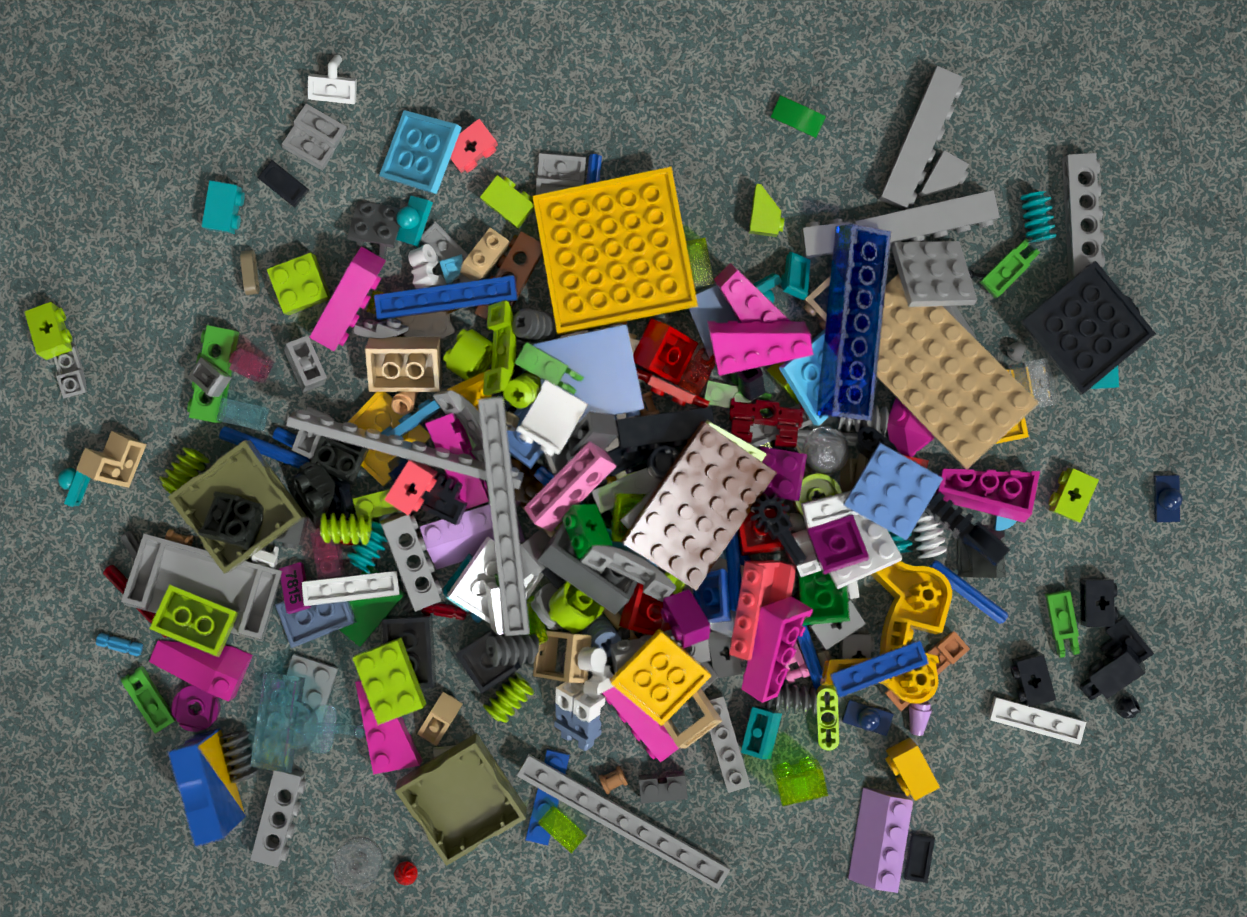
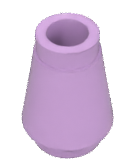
(919, 717)

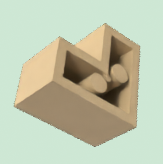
(117, 461)

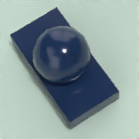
(1167, 498)
(867, 717)

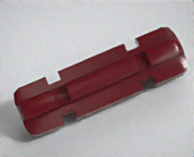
(445, 610)

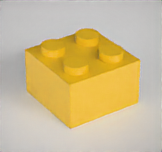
(913, 771)

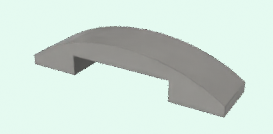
(468, 416)
(632, 566)

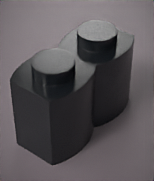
(749, 382)

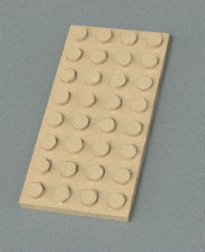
(947, 377)

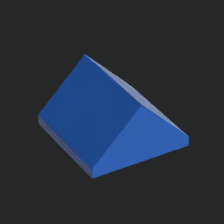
(714, 596)

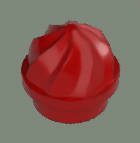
(406, 873)

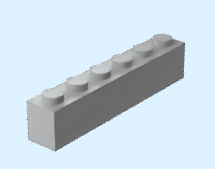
(921, 137)
(937, 218)

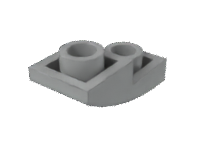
(385, 329)
(71, 373)

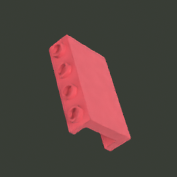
(761, 585)

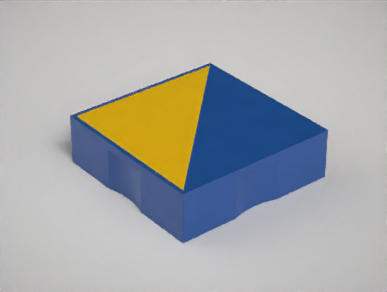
(206, 786)

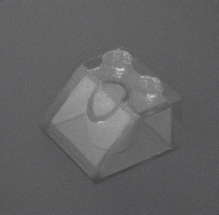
(1037, 379)

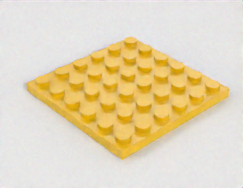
(615, 250)

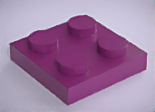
(789, 474)
(838, 544)

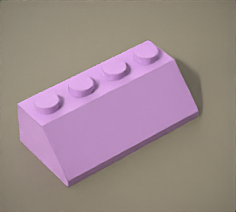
(452, 543)
(880, 839)

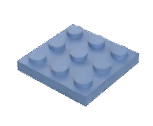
(893, 491)

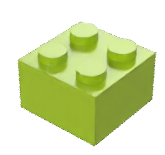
(299, 284)

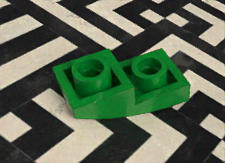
(798, 116)

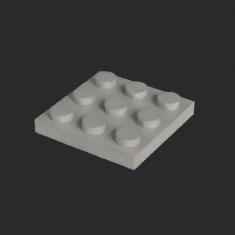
(934, 274)

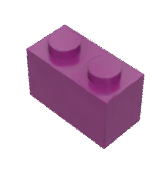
(685, 618)

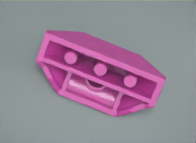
(906, 430)

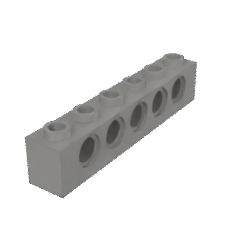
(1075, 237)

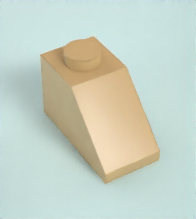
(440, 718)

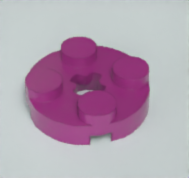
(186, 716)

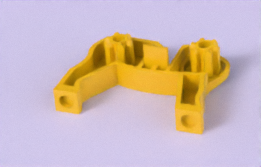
(919, 603)

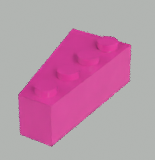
(773, 647)
(389, 742)

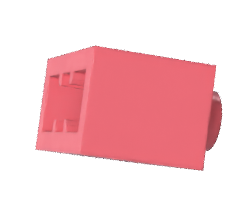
(484, 144)
(400, 493)

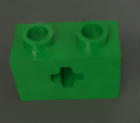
(585, 528)

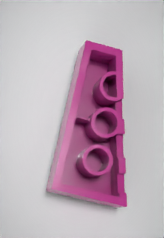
(347, 299)
(745, 299)
(757, 344)
(450, 434)
(991, 492)
(644, 728)

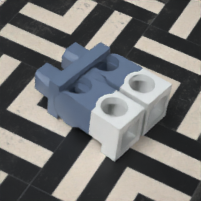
(578, 714)

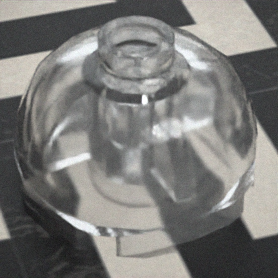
(826, 450)

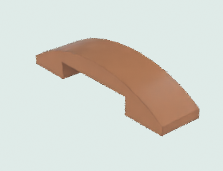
(948, 652)

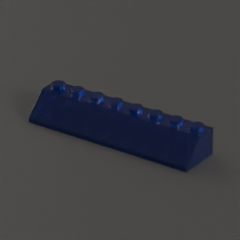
(853, 322)

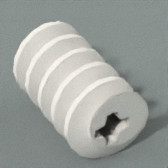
(929, 536)

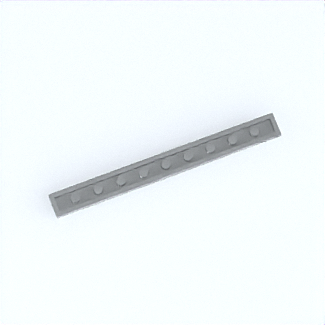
(393, 445)
(643, 482)
(504, 515)
(623, 821)

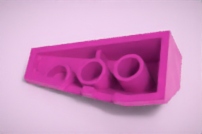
(210, 673)

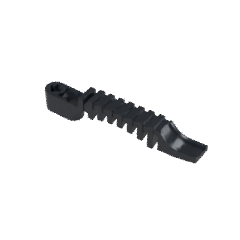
(974, 536)

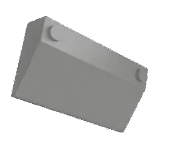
(246, 589)

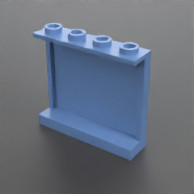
(607, 368)

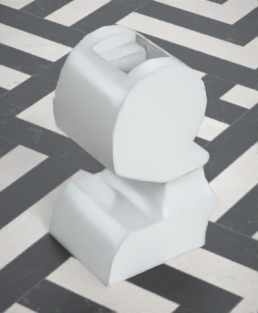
(423, 261)
(811, 564)
(594, 660)

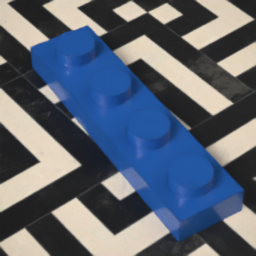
(879, 668)
(544, 801)

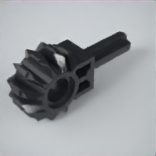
(779, 526)

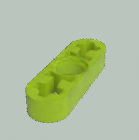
(832, 725)

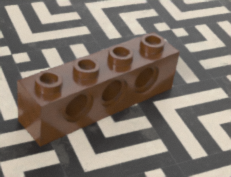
(518, 244)

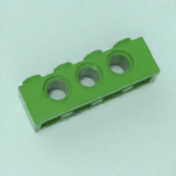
(228, 341)

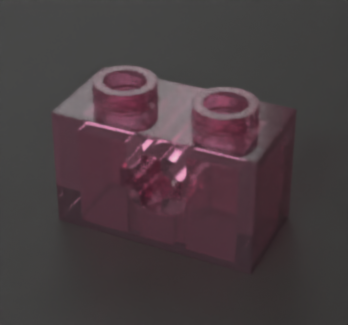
(250, 365)
(327, 557)

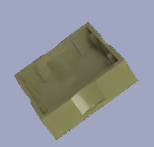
(250, 477)
(461, 799)

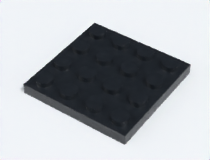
(1088, 327)

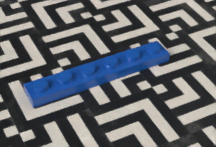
(445, 297)

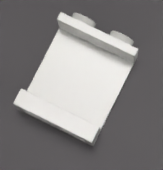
(552, 418)

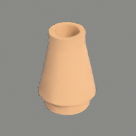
(404, 402)

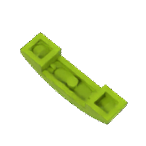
(504, 348)

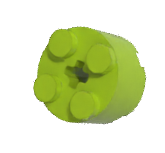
(469, 355)
(816, 482)
(573, 608)

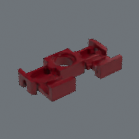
(785, 416)

